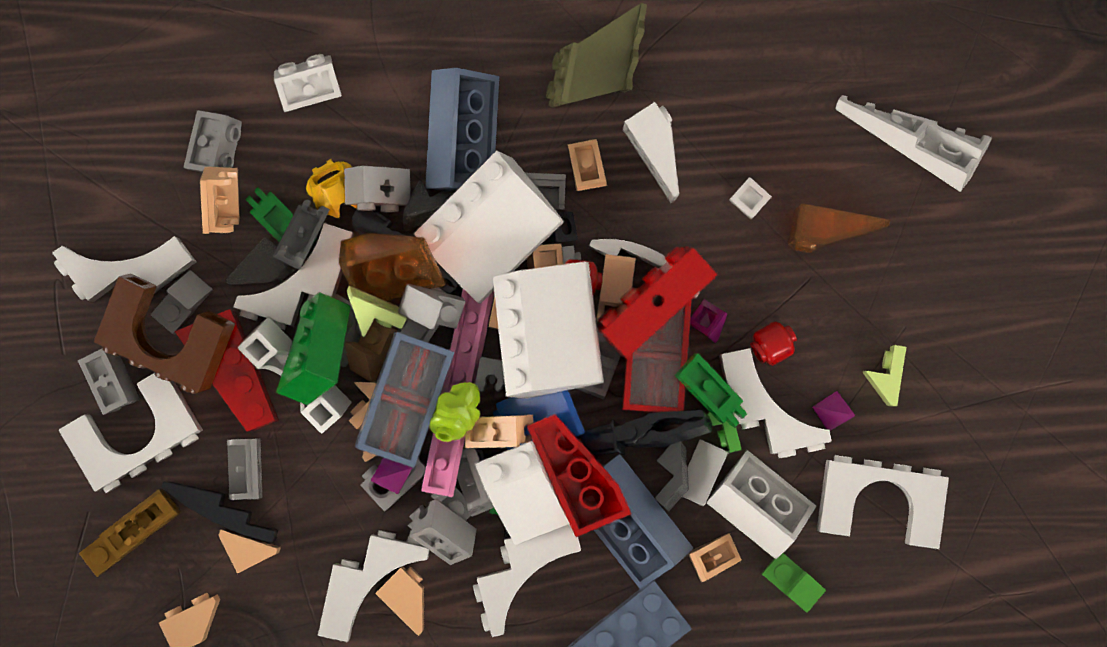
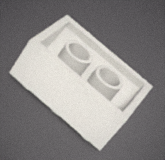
(761, 504)

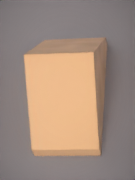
(245, 550)
(714, 557)

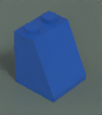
(542, 407)

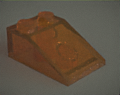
(821, 227)
(387, 263)

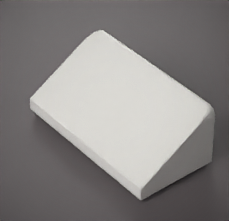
(703, 471)

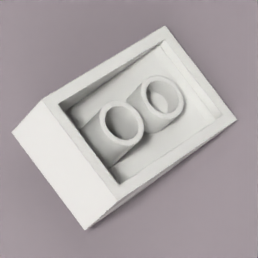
(653, 141)
(522, 492)

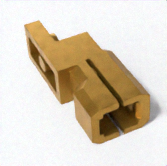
(129, 532)

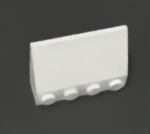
(489, 225)
(547, 330)

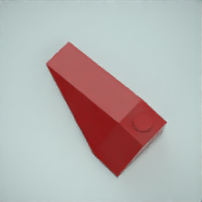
(581, 483)

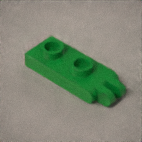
(271, 214)
(711, 390)

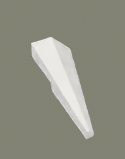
(940, 151)

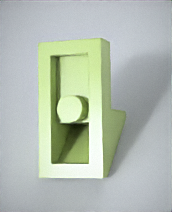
(369, 307)
(889, 384)

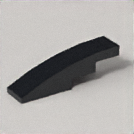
(210, 505)

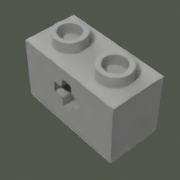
(377, 187)

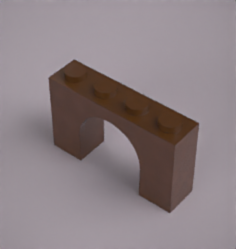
(124, 334)

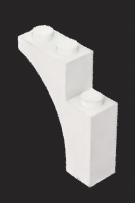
(317, 275)
(97, 277)
(781, 429)
(525, 558)
(351, 584)

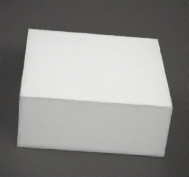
(750, 198)

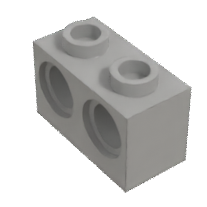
(386, 500)

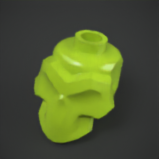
(455, 412)

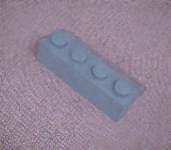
(460, 126)
(647, 539)

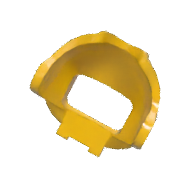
(332, 190)

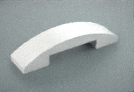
(613, 247)

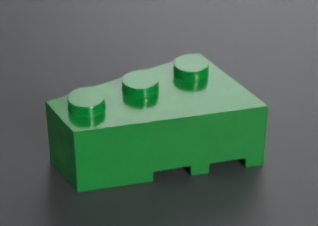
(315, 350)

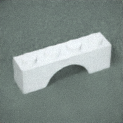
(268, 349)

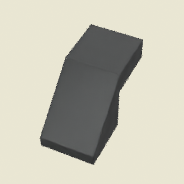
(675, 462)

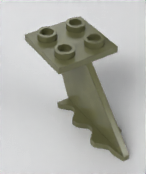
(599, 62)

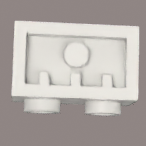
(306, 82)

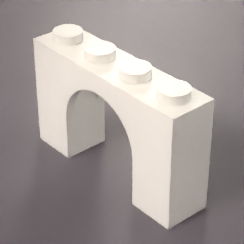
(104, 465)
(924, 493)

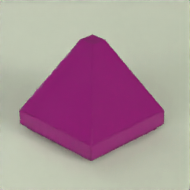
(708, 320)
(833, 411)
(391, 475)

